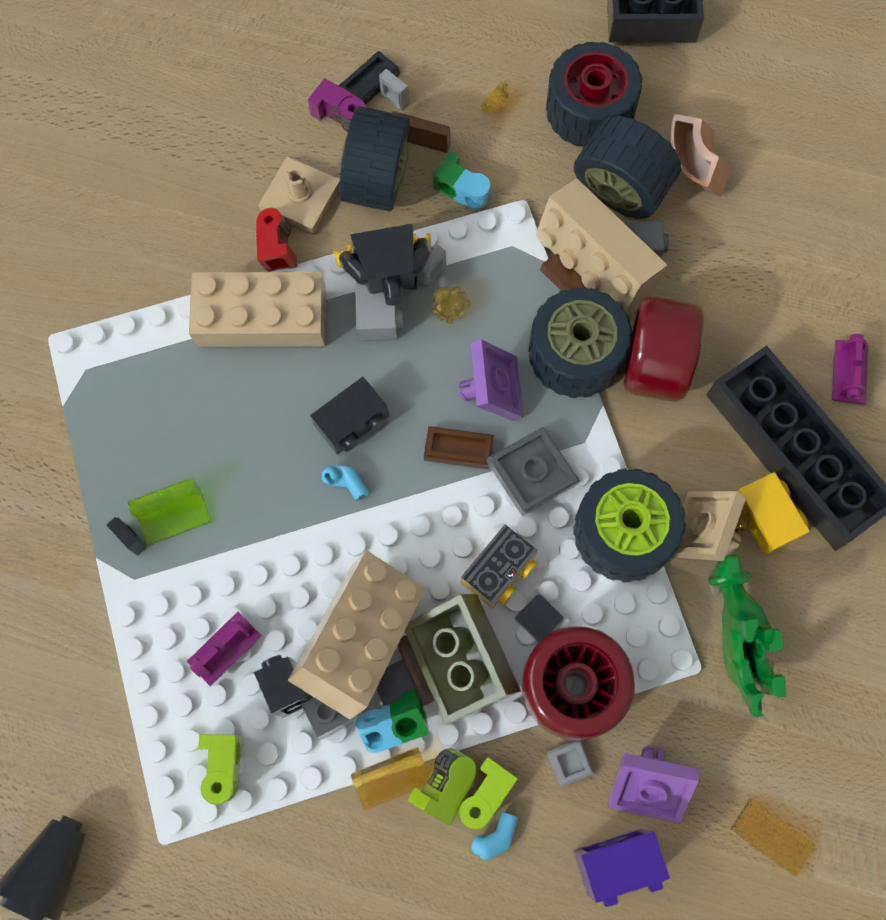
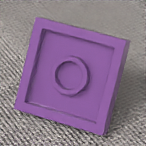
(494, 381)
(653, 786)

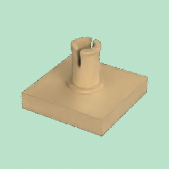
(301, 194)
(710, 524)

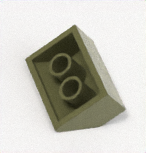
(461, 658)

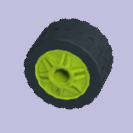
(644, 504)

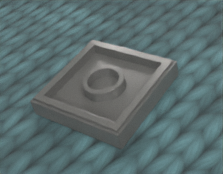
(532, 471)

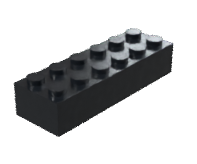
(801, 446)

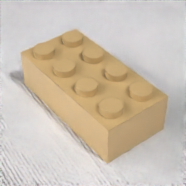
(599, 246)
(257, 309)
(357, 635)

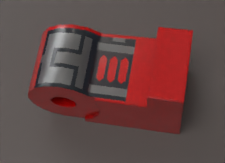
(272, 241)

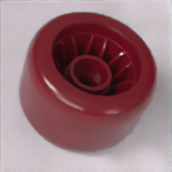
(664, 349)
(601, 667)

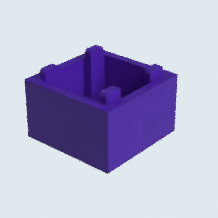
(622, 866)

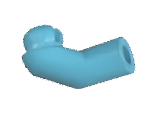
(345, 477)
(497, 842)

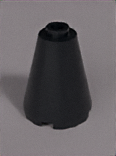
(43, 872)

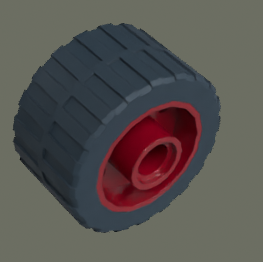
(589, 86)

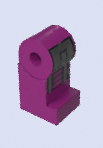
(333, 102)

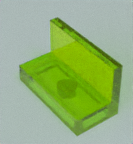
(170, 511)

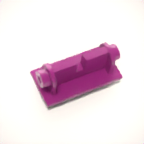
(850, 370)
(223, 649)

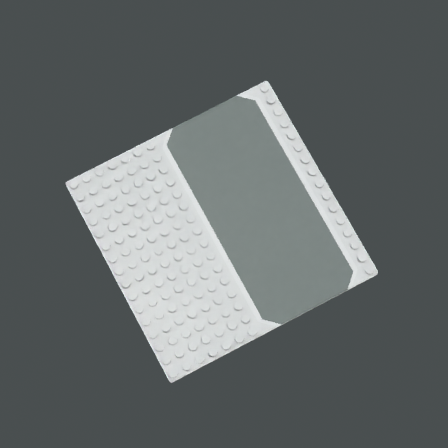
(280, 540)

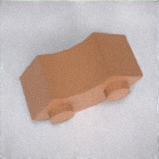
(695, 149)

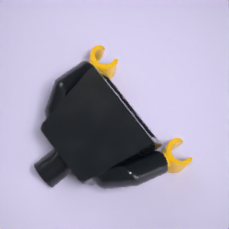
(386, 260)

